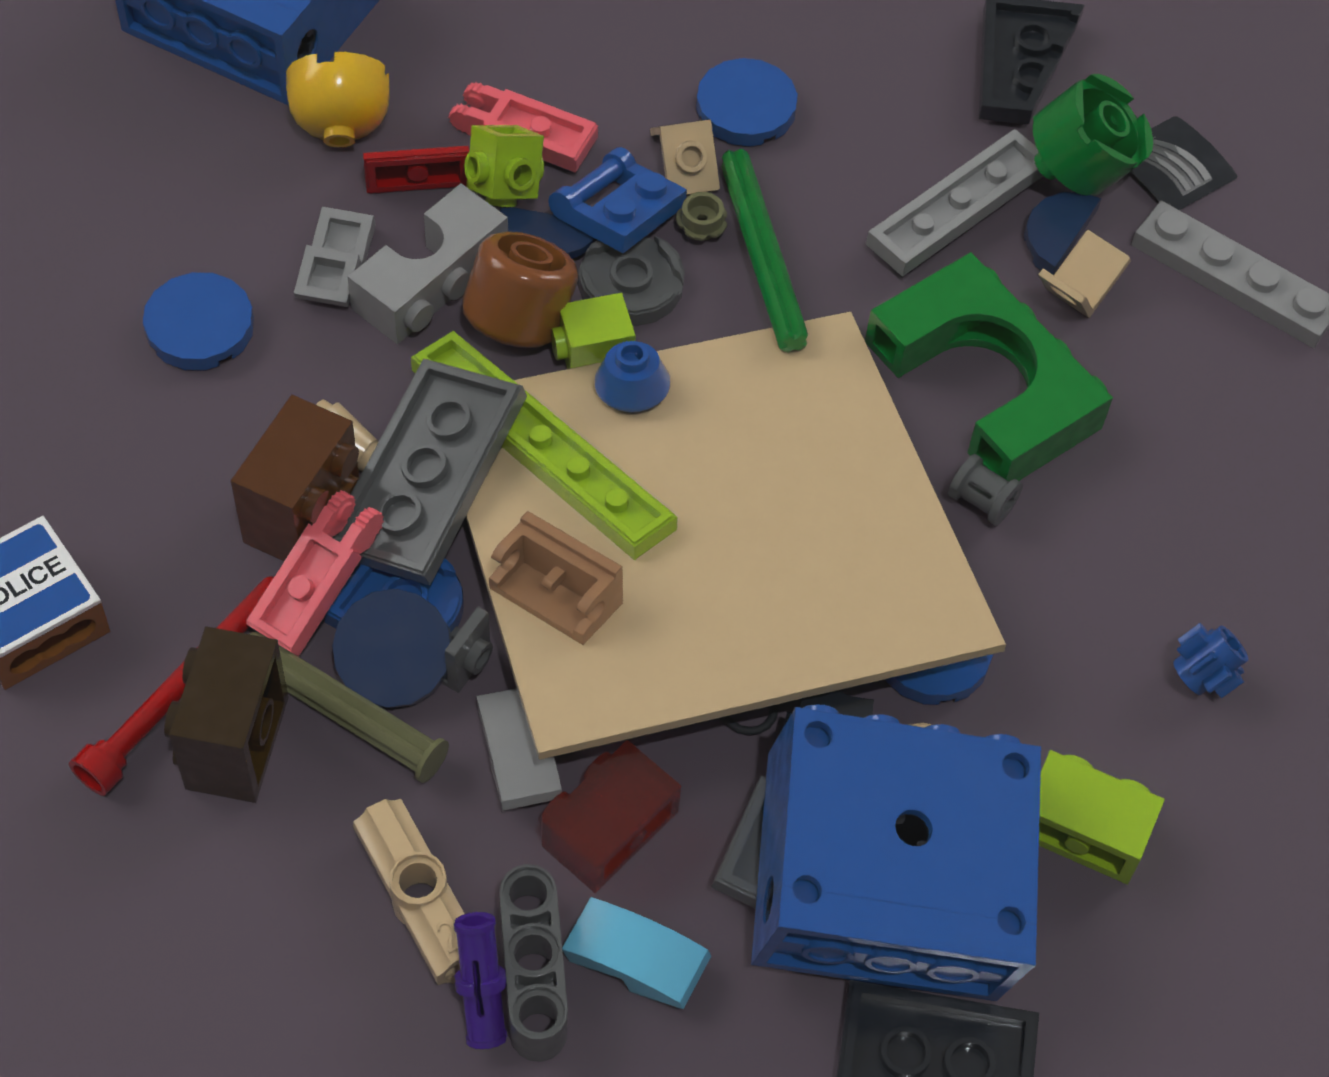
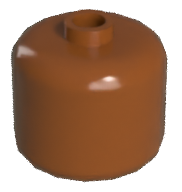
(519, 289)

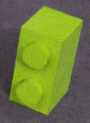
(1095, 816)

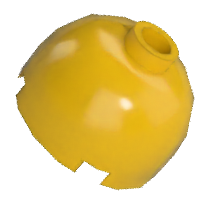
(338, 98)

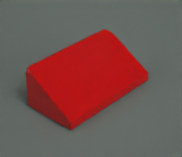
(415, 169)

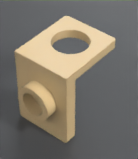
(689, 155)
(1086, 273)

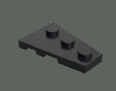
(1021, 54)

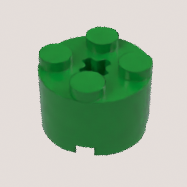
(1090, 136)

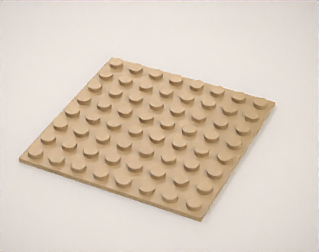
(795, 557)

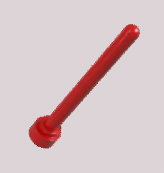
(101, 764)

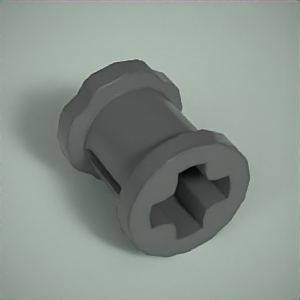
(985, 489)

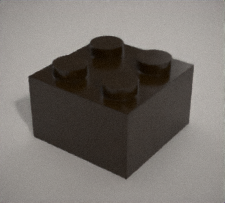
(228, 713)

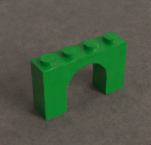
(973, 308)

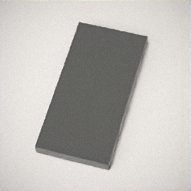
(432, 465)

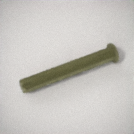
(363, 716)

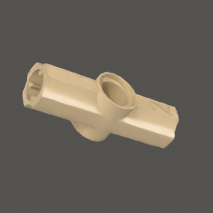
(406, 860)

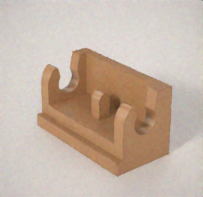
(557, 578)

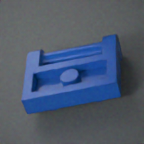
(627, 212)

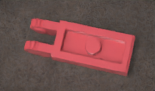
(565, 134)
(314, 573)

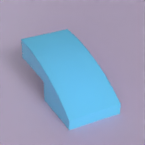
(638, 951)

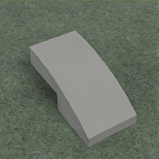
(336, 251)
(515, 765)

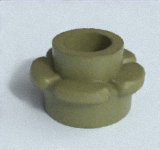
(702, 216)

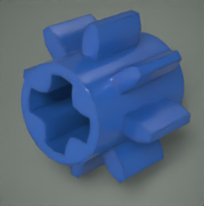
(1210, 660)

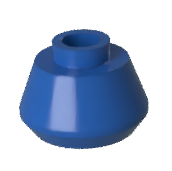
(632, 377)

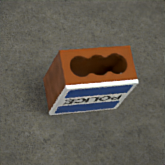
(43, 603)

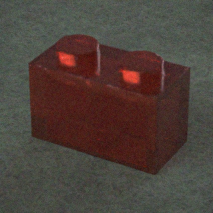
(609, 815)

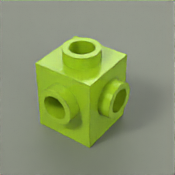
(504, 163)

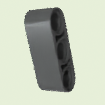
(529, 990)

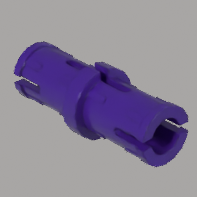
(480, 980)

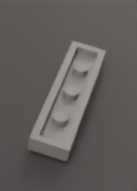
(955, 203)
(1235, 273)

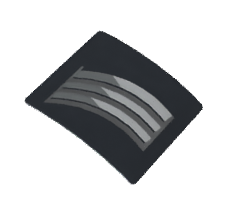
(1182, 165)

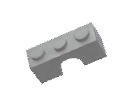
(404, 293)

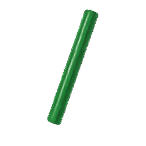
(764, 251)

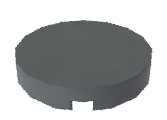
(646, 275)

